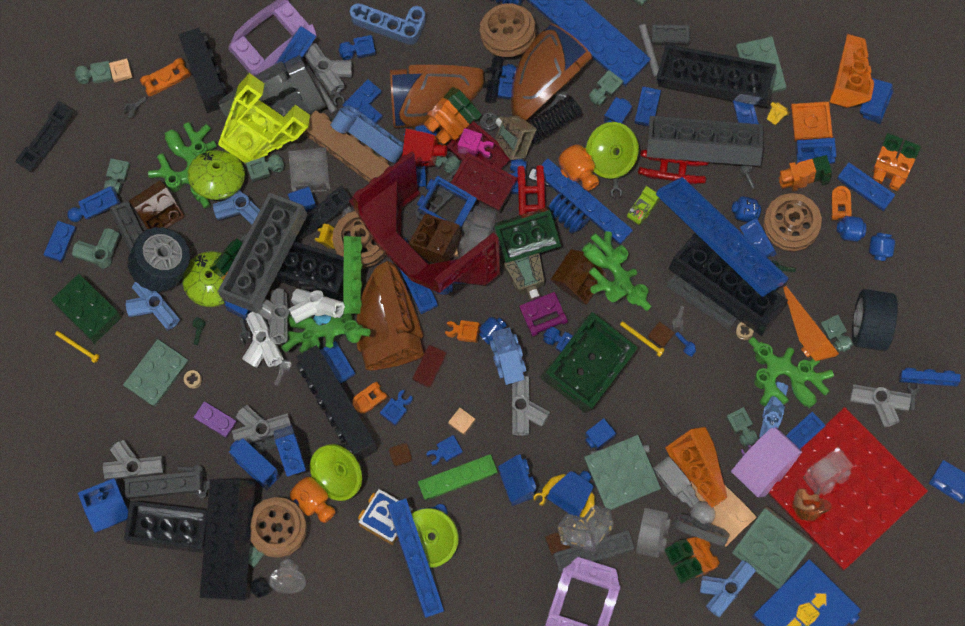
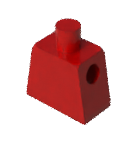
(424, 147)

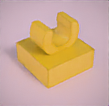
(326, 236)

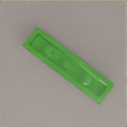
(352, 275)
(457, 477)

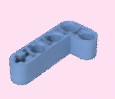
(387, 20)
(352, 121)

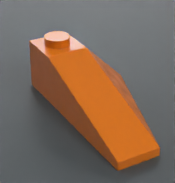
(853, 78)
(809, 334)
(698, 460)

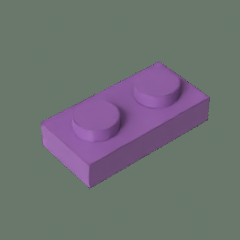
(215, 420)

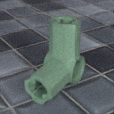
(105, 247)

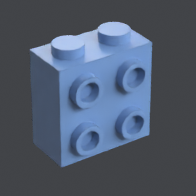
(507, 356)

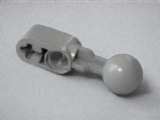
(681, 487)

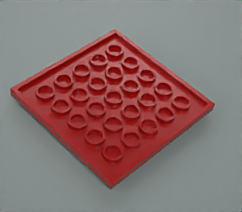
(864, 504)

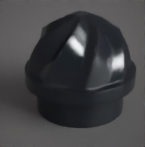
(260, 587)

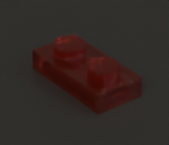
(429, 366)

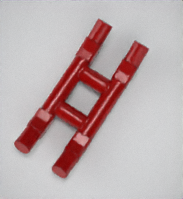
(663, 174)
(523, 190)

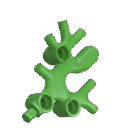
(188, 153)
(614, 257)
(313, 331)
(782, 365)

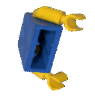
(569, 493)

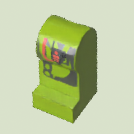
(643, 206)

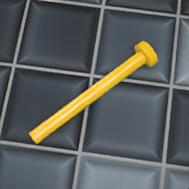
(659, 351)
(95, 358)

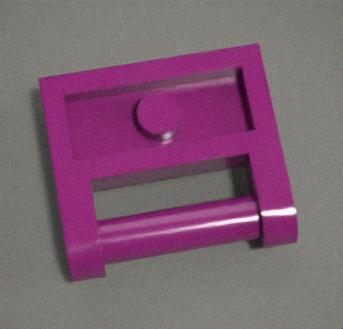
(542, 308)

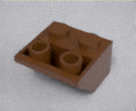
(156, 207)
(436, 238)
(574, 276)

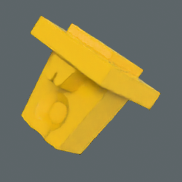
(777, 112)

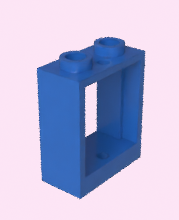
(470, 200)
(289, 450)
(254, 463)

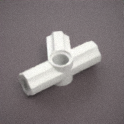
(315, 304)
(261, 349)

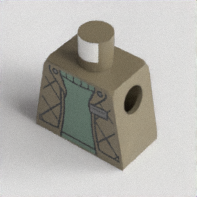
(514, 136)
(526, 275)

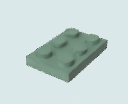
(763, 51)
(156, 373)

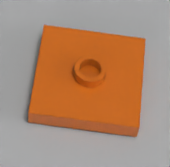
(811, 121)

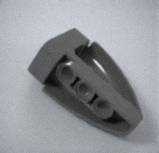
(285, 88)

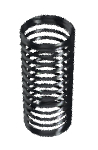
(574, 108)

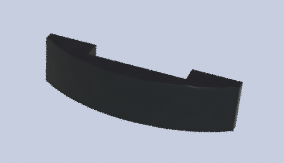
(46, 138)
(324, 212)

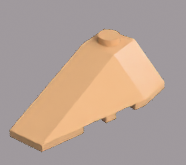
(730, 514)

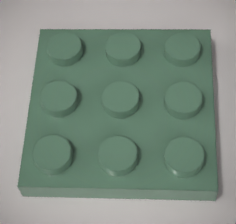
(622, 473)
(773, 547)

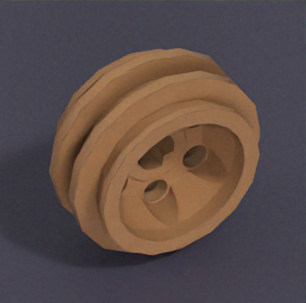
(514, 30)
(797, 206)
(354, 225)
(292, 541)

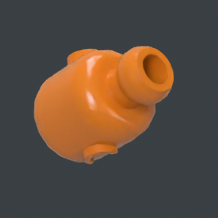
(578, 166)
(312, 499)

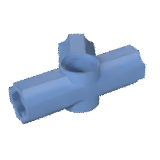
(230, 208)
(143, 306)
(773, 411)
(717, 586)

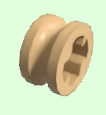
(741, 336)
(196, 384)

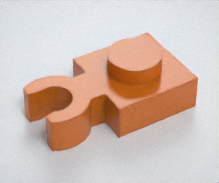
(466, 331)

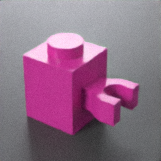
(472, 143)

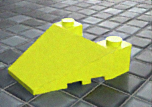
(254, 127)

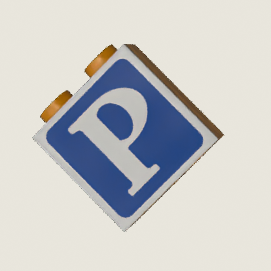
(377, 517)

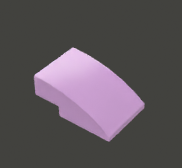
(766, 462)

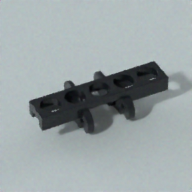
(492, 84)

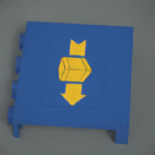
(808, 600)

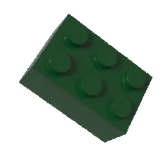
(527, 234)
(86, 308)

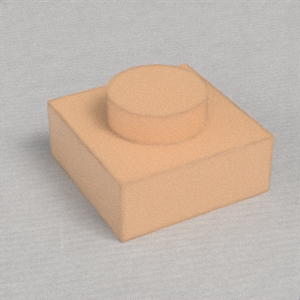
(120, 70)
(461, 421)

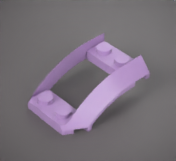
(245, 51)
(590, 573)

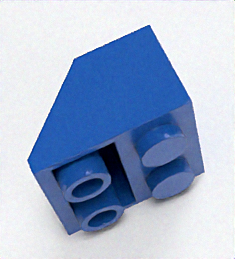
(516, 480)
(104, 505)

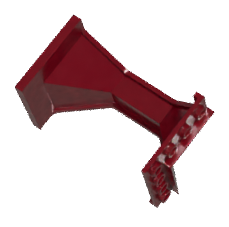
(380, 210)

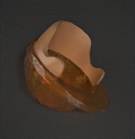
(809, 506)

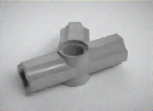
(333, 70)
(276, 313)
(884, 409)
(531, 412)
(253, 422)
(126, 458)

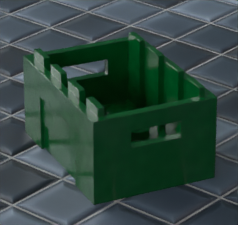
(610, 353)

